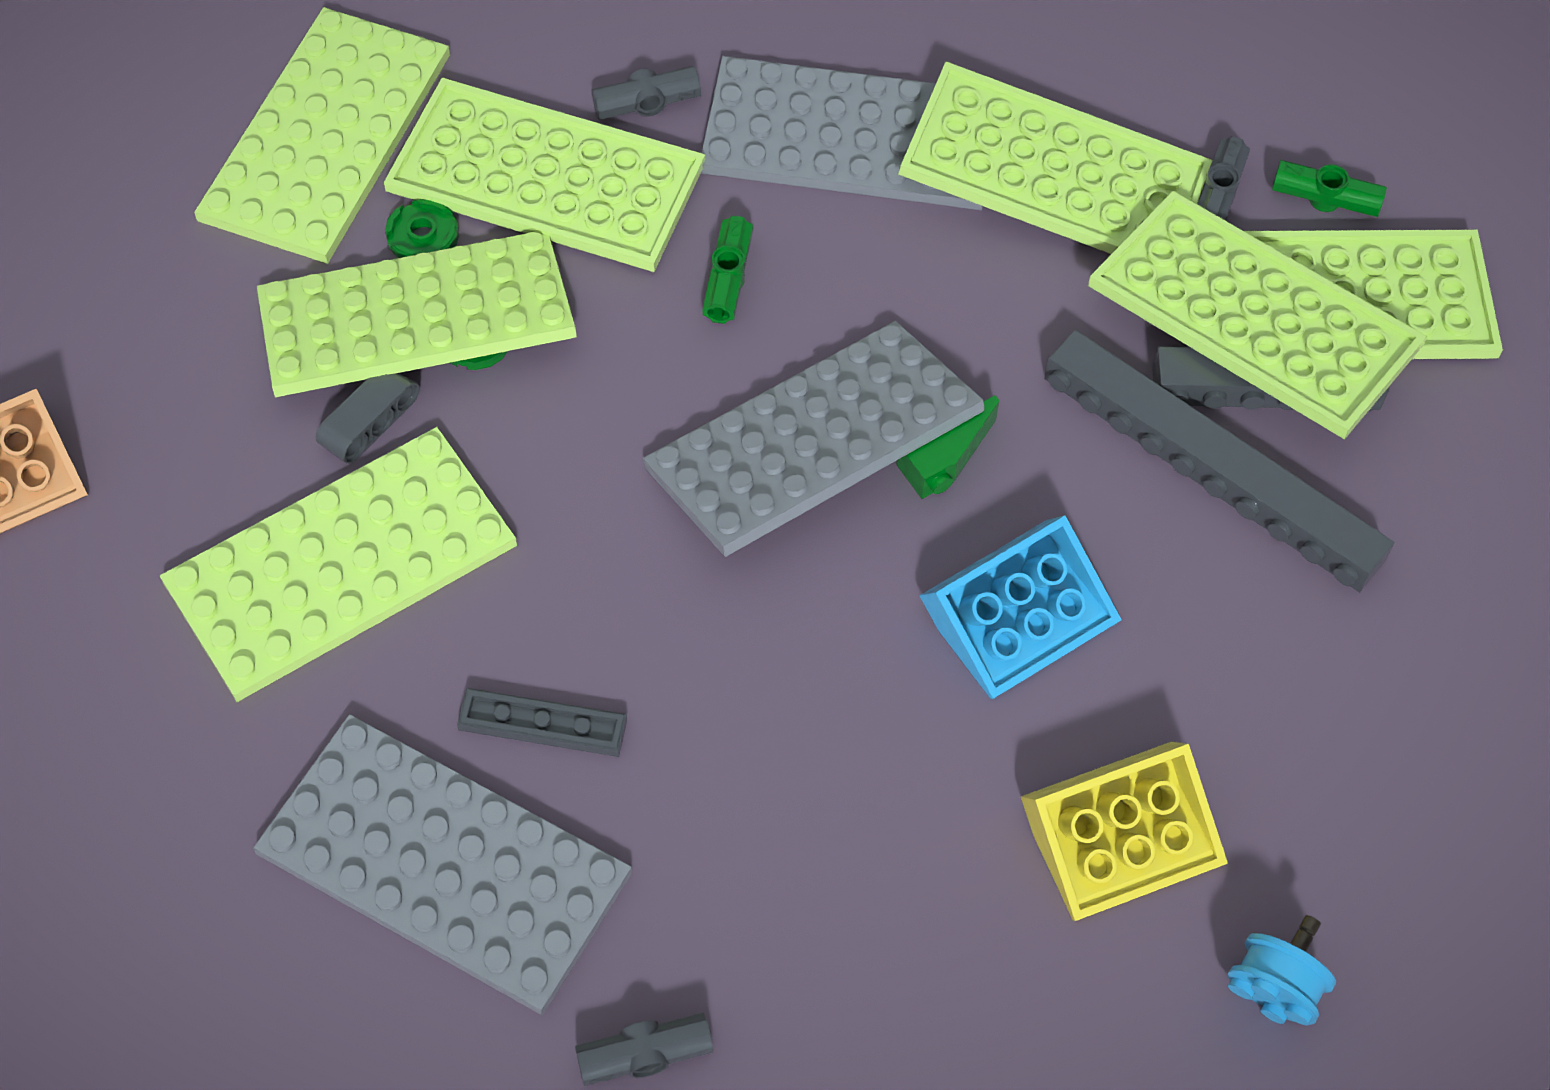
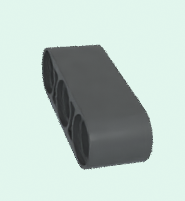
(366, 415)

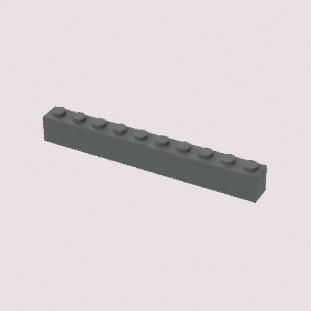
(1218, 461)

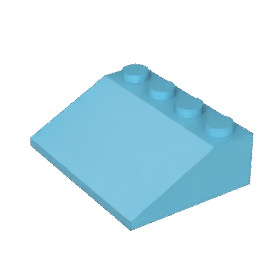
(1021, 606)

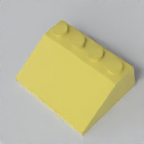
(1125, 829)

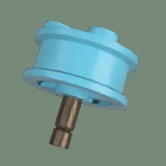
(1283, 975)

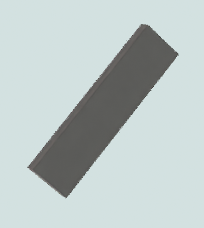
(542, 722)

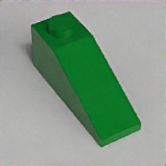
(940, 461)

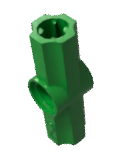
(1329, 188)
(727, 269)

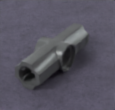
(646, 92)
(1224, 176)
(644, 1049)

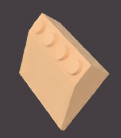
(33, 463)

